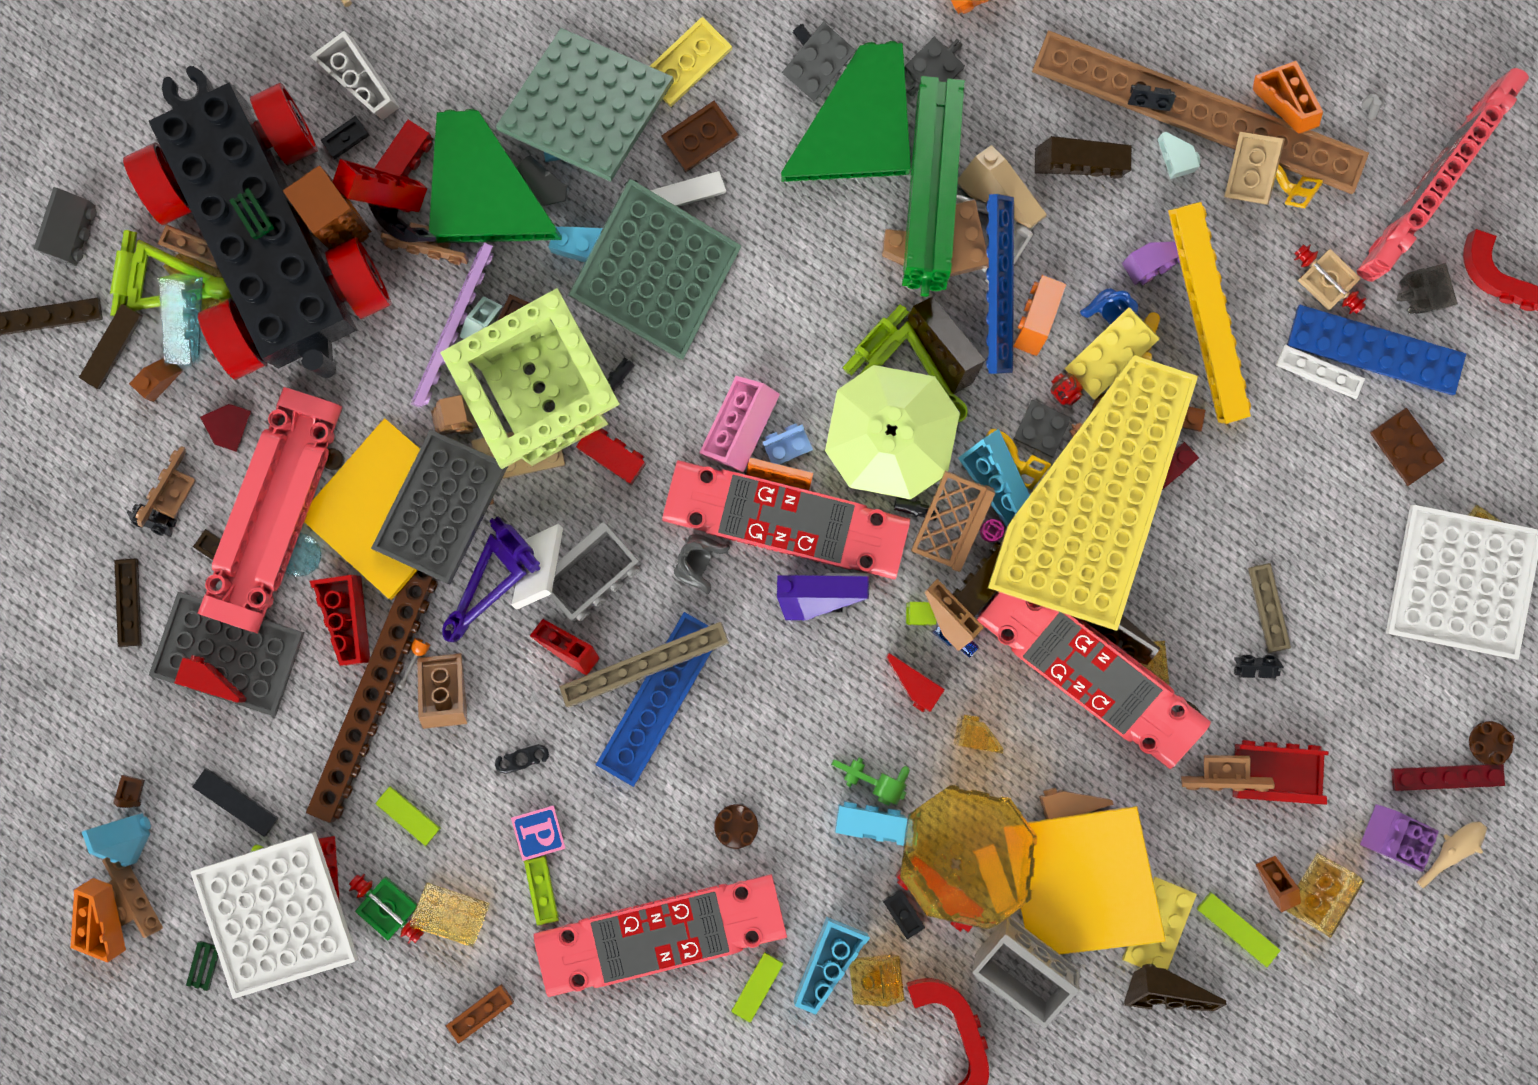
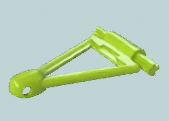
(131, 269)
(884, 341)

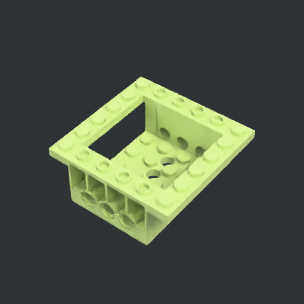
(552, 341)

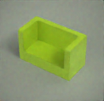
(919, 614)

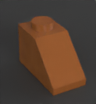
(155, 379)
(1279, 884)

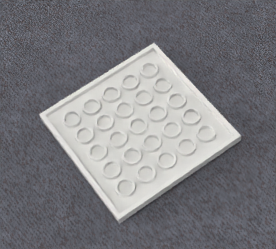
(1464, 582)
(274, 915)

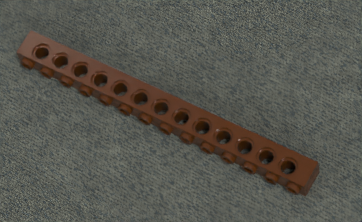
(319, 804)

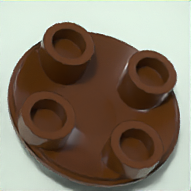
(1491, 743)
(736, 826)

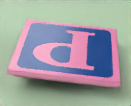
(538, 833)

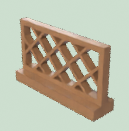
(970, 529)

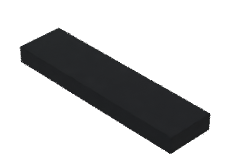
(235, 802)

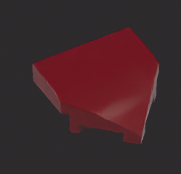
(226, 425)

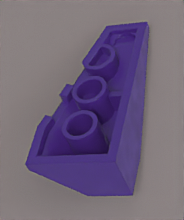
(810, 596)

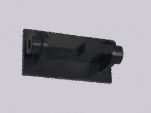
(1158, 99)
(159, 525)
(1268, 666)

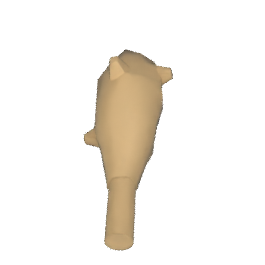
(1456, 848)

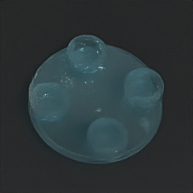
(305, 556)

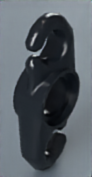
(514, 766)

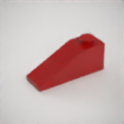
(566, 646)
(206, 678)
(917, 686)

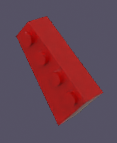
(378, 187)
(345, 617)

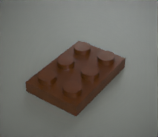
(700, 136)
(1407, 446)

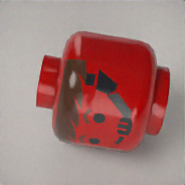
(1066, 389)

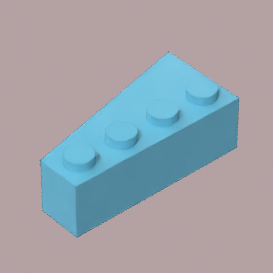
(575, 242)
(993, 466)
(831, 956)

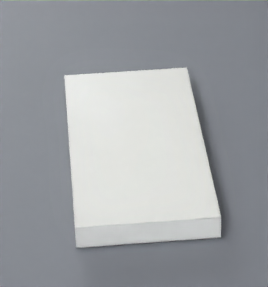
(540, 583)

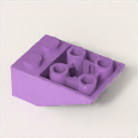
(1149, 259)
(1399, 837)

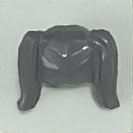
(695, 558)

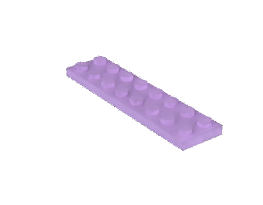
(455, 319)

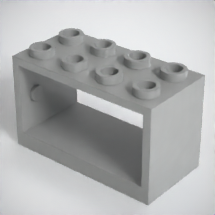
(579, 553)
(1039, 956)

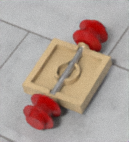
(1329, 279)

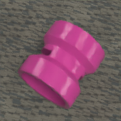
(989, 528)

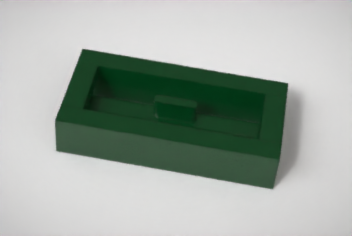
(242, 199)
(198, 984)

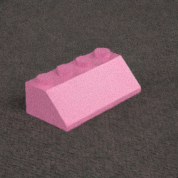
(739, 423)

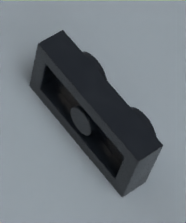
(345, 137)
(903, 914)

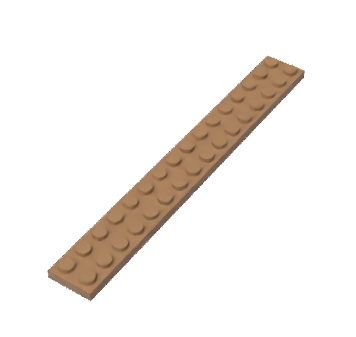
(1198, 110)

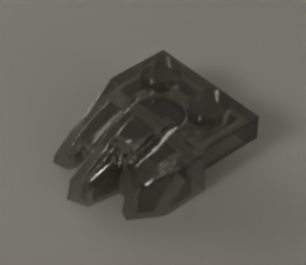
(1428, 290)

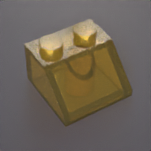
(975, 735)
(877, 980)

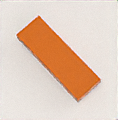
(779, 473)

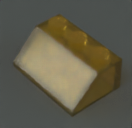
(1326, 894)

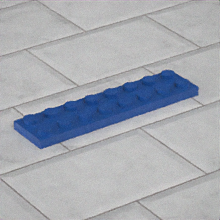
(1001, 283)
(1376, 350)
(652, 711)

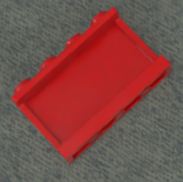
(1294, 770)

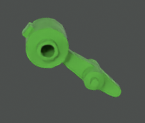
(886, 788)

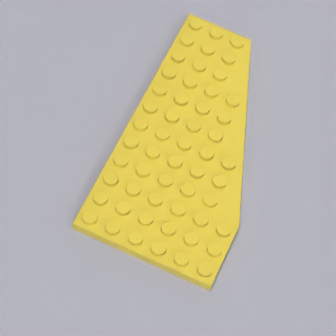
(1092, 511)

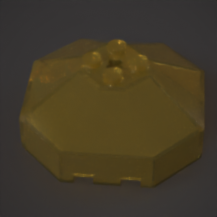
(993, 852)

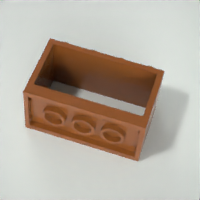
(325, 210)

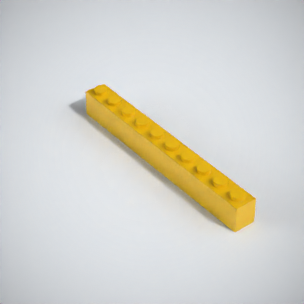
(1210, 312)

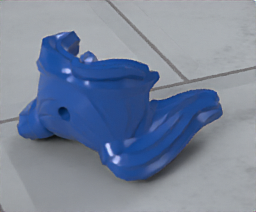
(1110, 305)

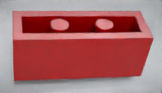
(406, 150)
(612, 455)

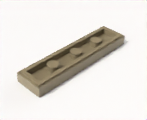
(1269, 608)

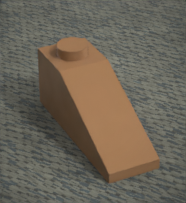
(952, 617)
(1066, 803)

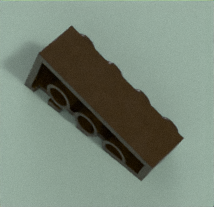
(946, 344)
(975, 591)

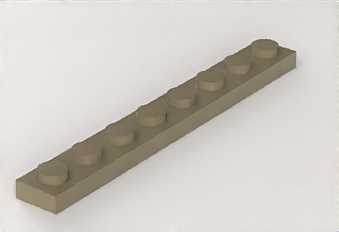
(644, 664)

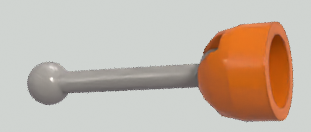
(418, 649)

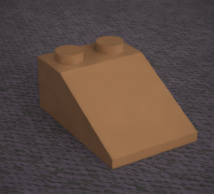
(441, 691)

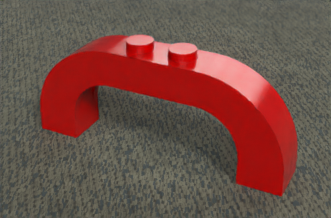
(1487, 277)
(932, 990)

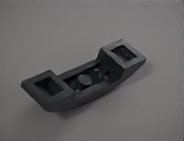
(396, 227)

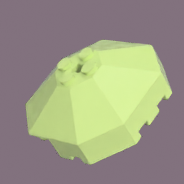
(888, 463)

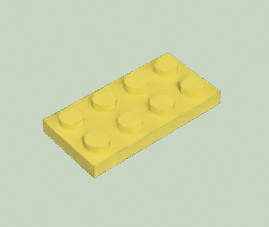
(691, 58)
(1111, 351)
(1174, 908)

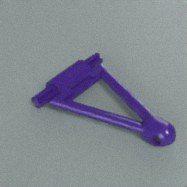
(513, 553)

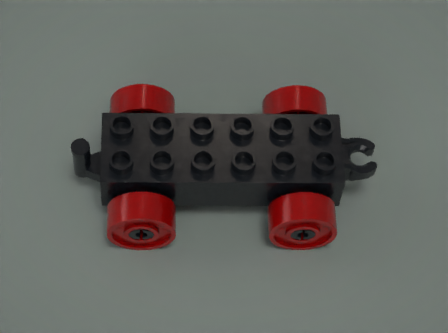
(279, 284)

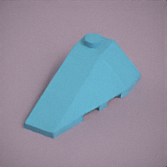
(119, 840)

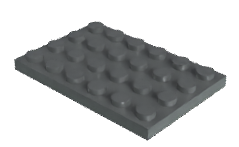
(439, 507)
(251, 661)

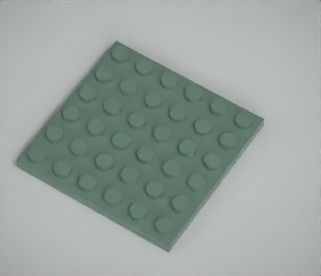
(585, 104)
(654, 269)

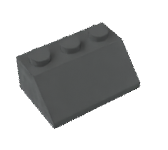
(65, 227)

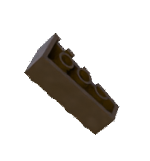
(1082, 157)

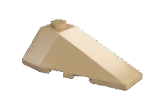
(993, 174)

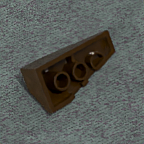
(1130, 640)
(1159, 986)

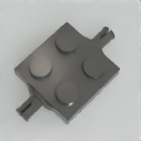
(934, 61)

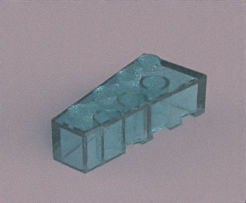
(179, 313)

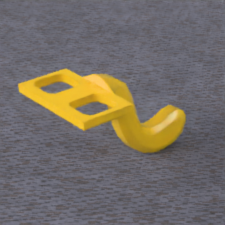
(1296, 189)
(1023, 467)

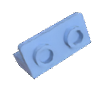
(787, 445)

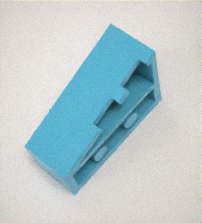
(871, 823)

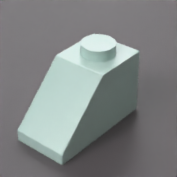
(1178, 155)
(480, 317)

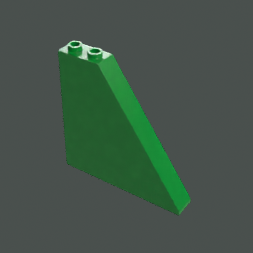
(860, 124)
(479, 188)

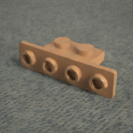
(432, 249)
(170, 491)
(1227, 772)
(131, 899)

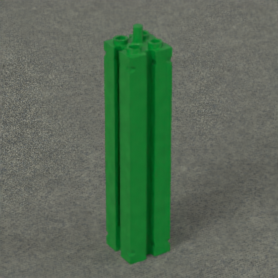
(933, 185)

